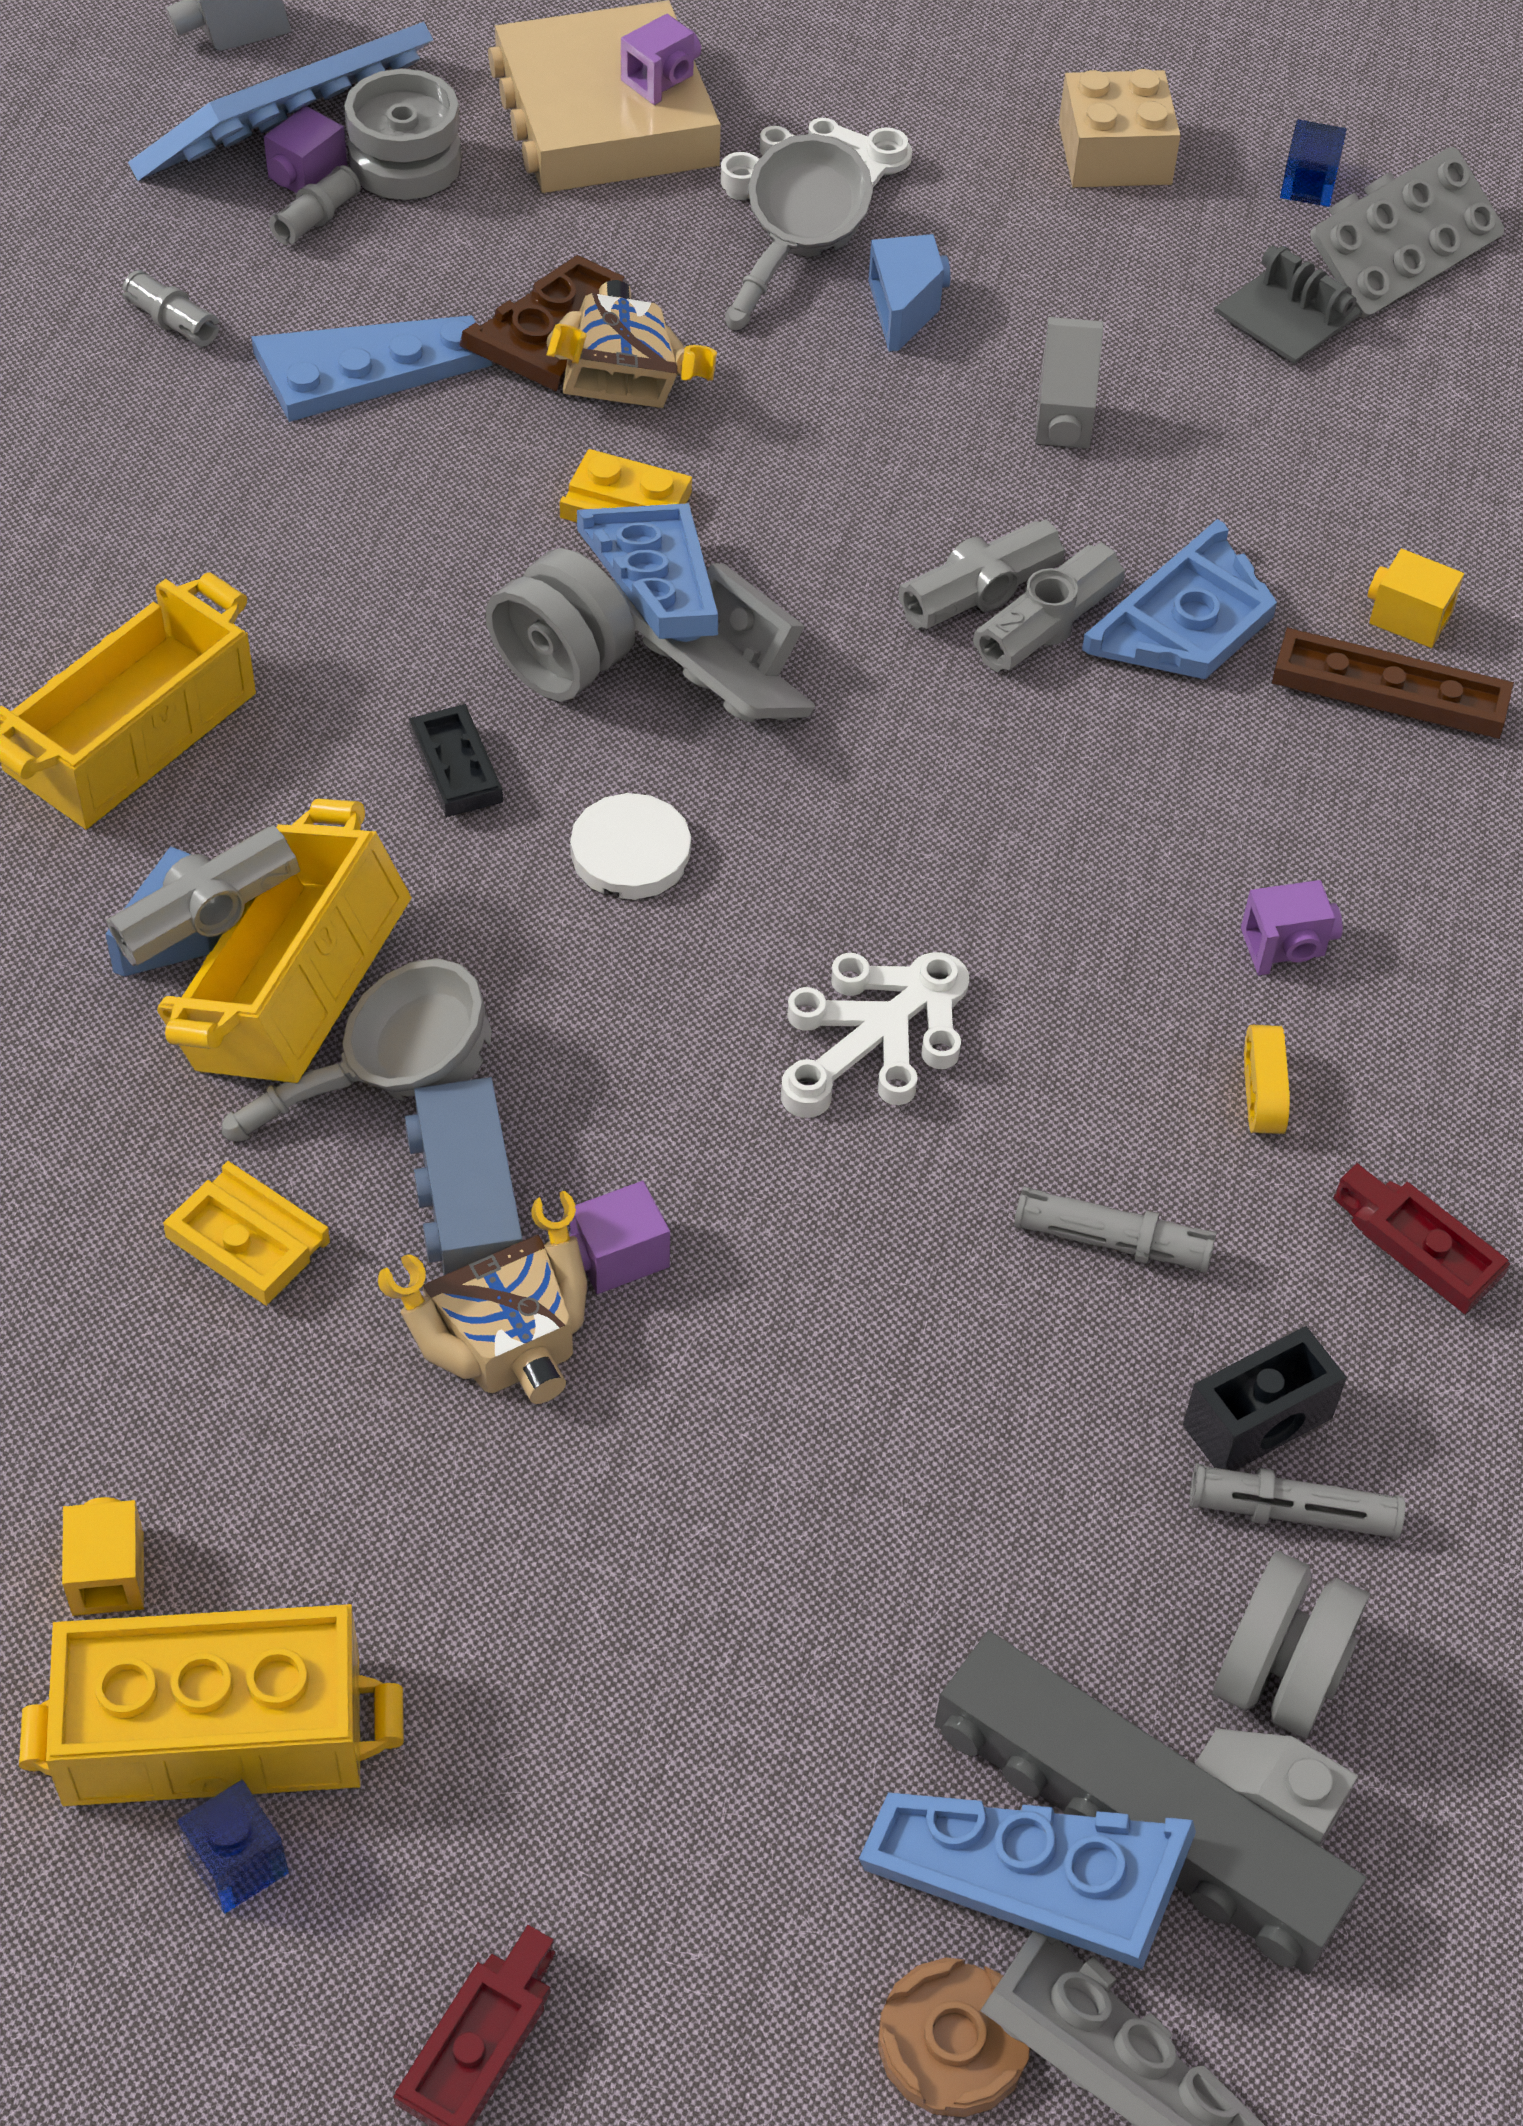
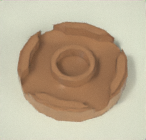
(942, 2045)

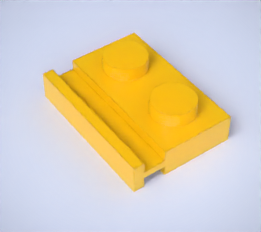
(620, 482)
(246, 1233)

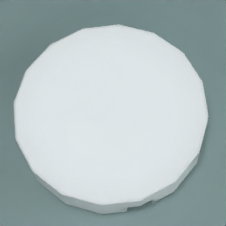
(630, 845)

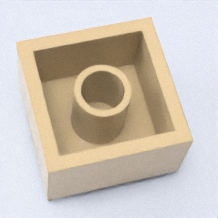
(1119, 128)

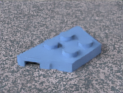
(1188, 611)

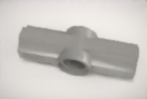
(980, 574)
(1048, 607)
(203, 895)

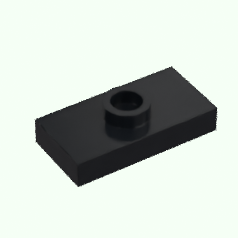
(455, 760)

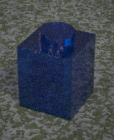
(1313, 163)
(233, 1846)

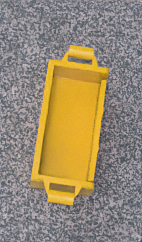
(131, 701)
(293, 954)
(206, 1702)

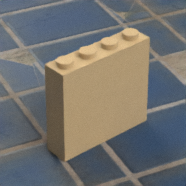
(578, 114)

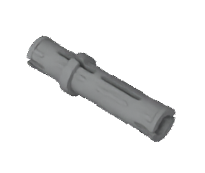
(1115, 1229)
(1296, 1501)

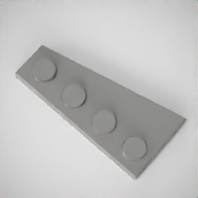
(1101, 2045)

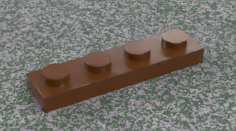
(1393, 683)

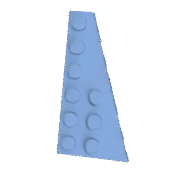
(267, 103)

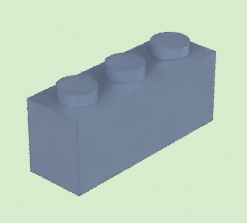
(463, 1173)

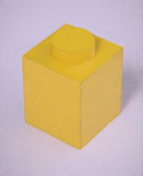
(1414, 597)
(103, 1557)

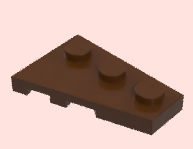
(520, 329)

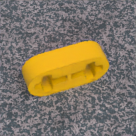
(1266, 1079)

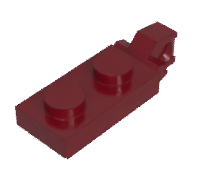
(1422, 1237)
(479, 2035)

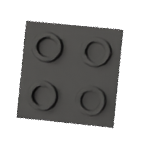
(1290, 305)

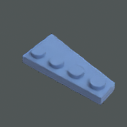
(359, 363)
(656, 564)
(1057, 1874)

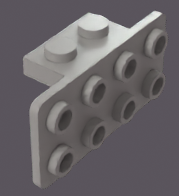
(1406, 230)
(746, 654)

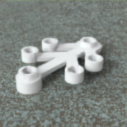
(883, 152)
(876, 1024)

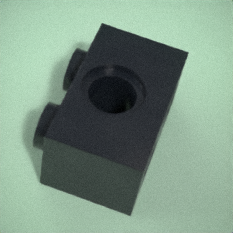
(1264, 1400)

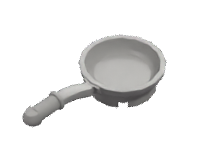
(807, 199)
(403, 1034)

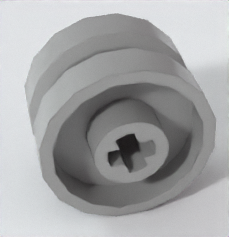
(403, 133)
(560, 624)
(1295, 1646)

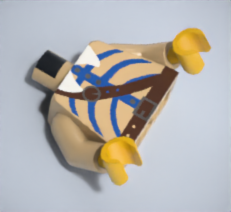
(624, 350)
(503, 1314)

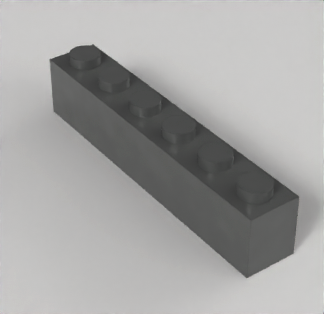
(1090, 1760)

